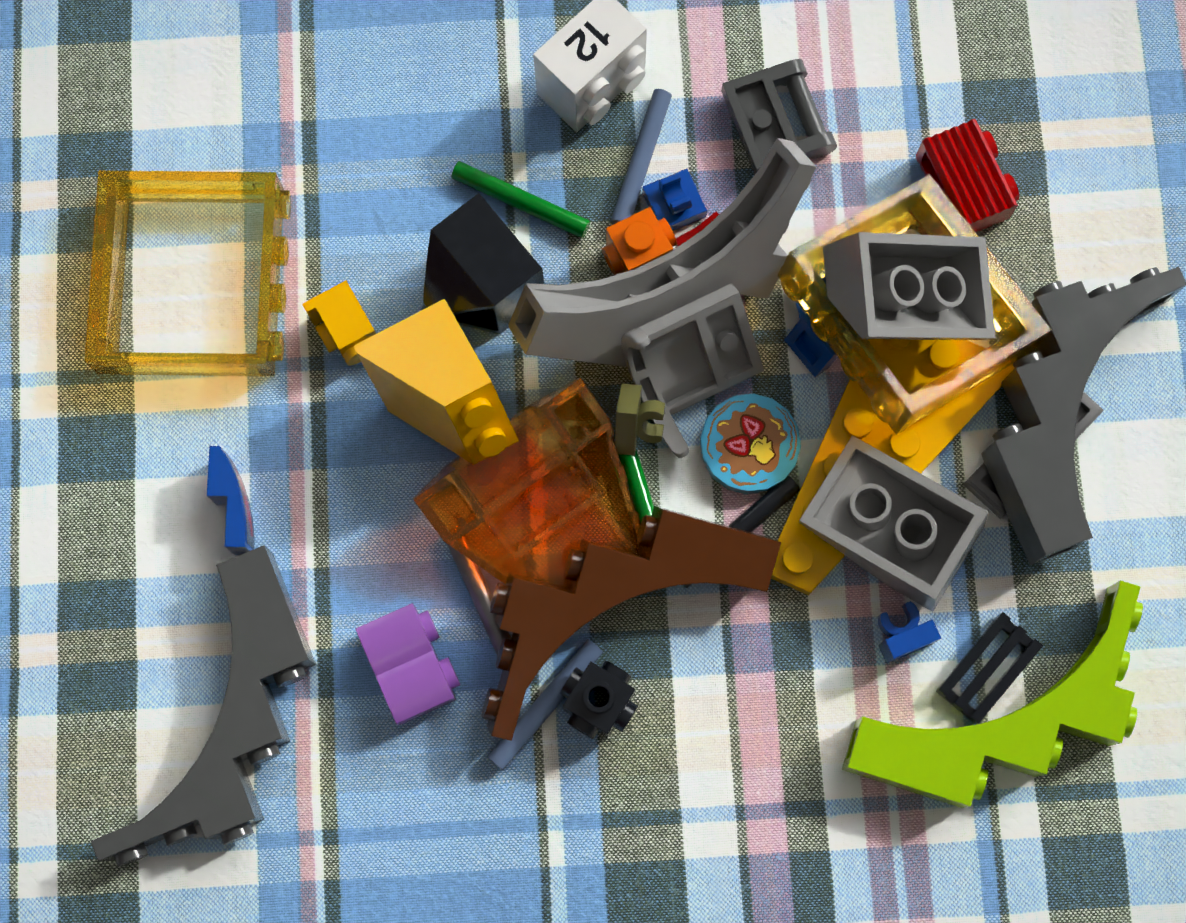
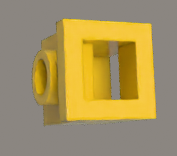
(342, 320)

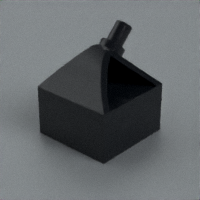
(478, 267)

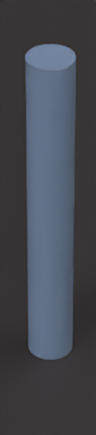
(642, 155)
(543, 706)

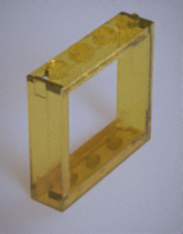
(113, 196)

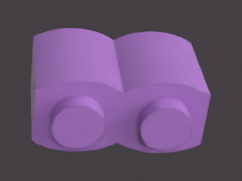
(407, 664)

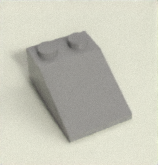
(894, 522)

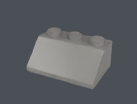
(911, 286)

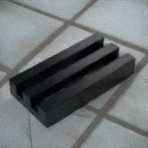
(1017, 635)

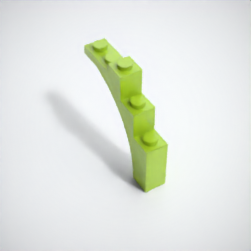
(1082, 703)

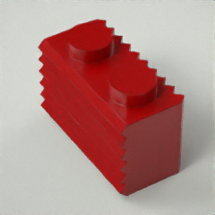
(968, 174)

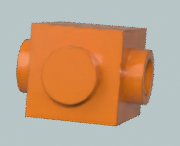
(637, 241)

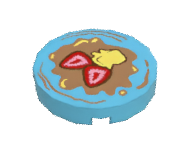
(750, 443)

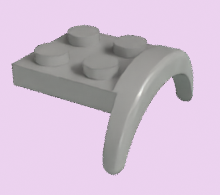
(692, 356)

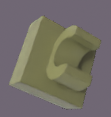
(632, 418)

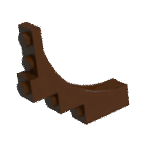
(544, 615)

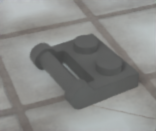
(761, 115)

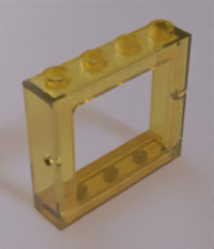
(929, 212)

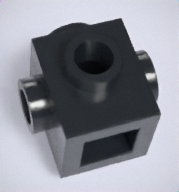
(603, 719)

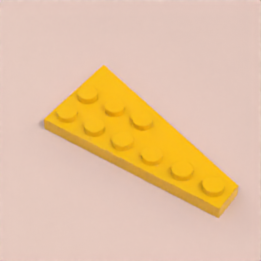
(805, 557)

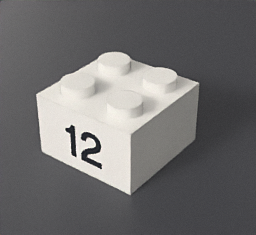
(591, 62)

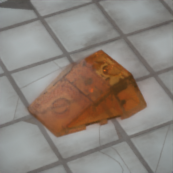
(539, 494)

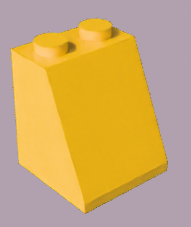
(438, 383)

